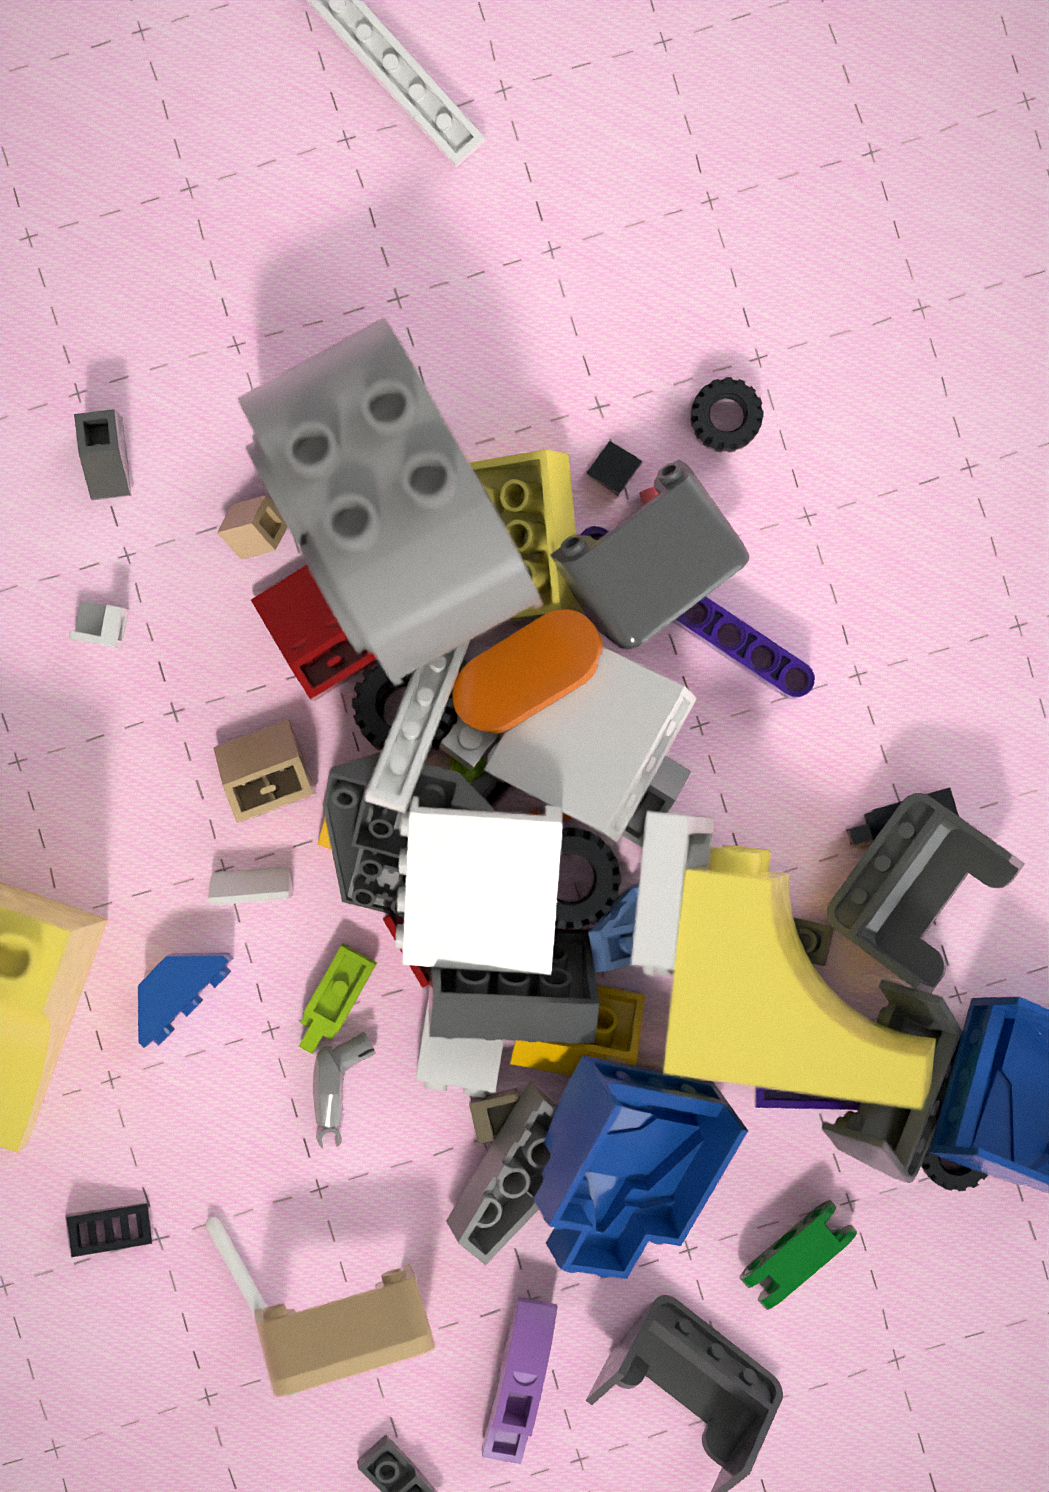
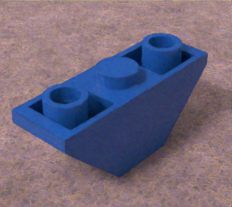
(176, 989)

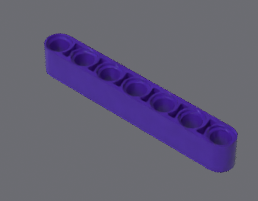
(747, 641)

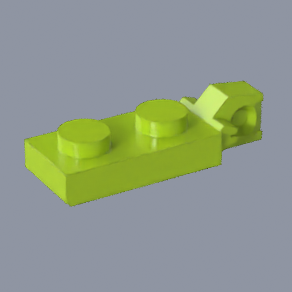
(335, 996)

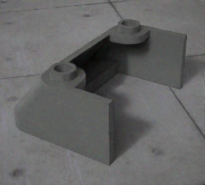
(898, 1136)
(705, 1376)

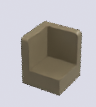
(491, 1113)

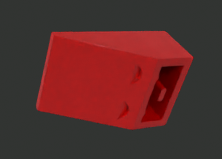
(310, 634)

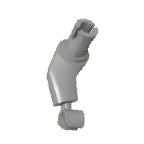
(329, 1079)

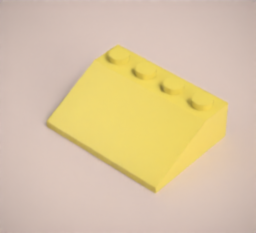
(538, 513)

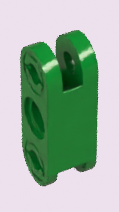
(797, 1255)

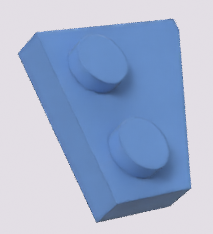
(614, 933)

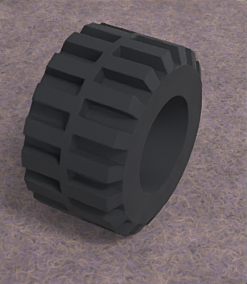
(370, 705)
(605, 884)

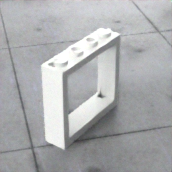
(669, 848)

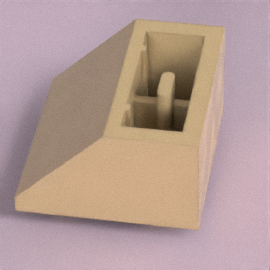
(263, 771)

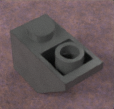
(103, 453)

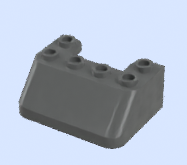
(909, 881)

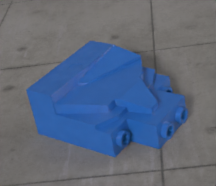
(999, 1093)
(631, 1163)

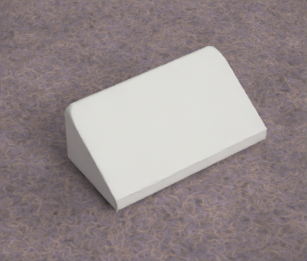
(250, 886)

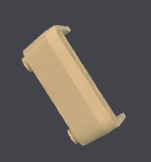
(344, 1334)

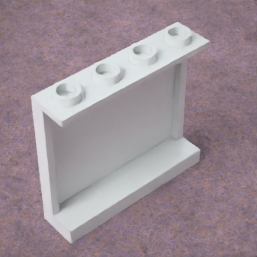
(596, 744)
(479, 889)

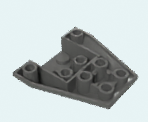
(368, 835)

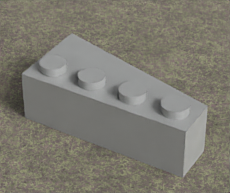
(505, 1183)

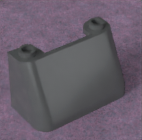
(653, 560)

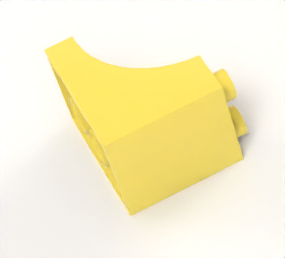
(42, 976)
(758, 1009)

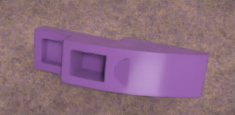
(520, 1381)

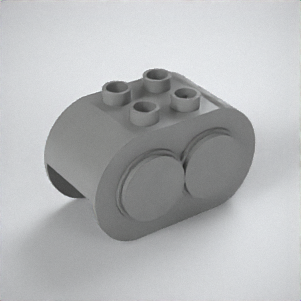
(384, 502)

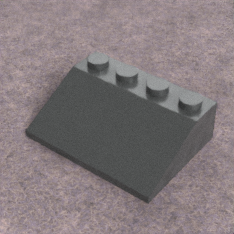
(520, 1004)

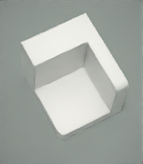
(100, 625)

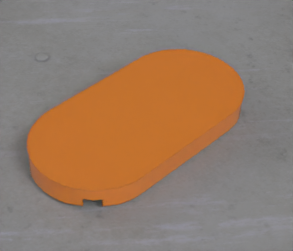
(527, 671)

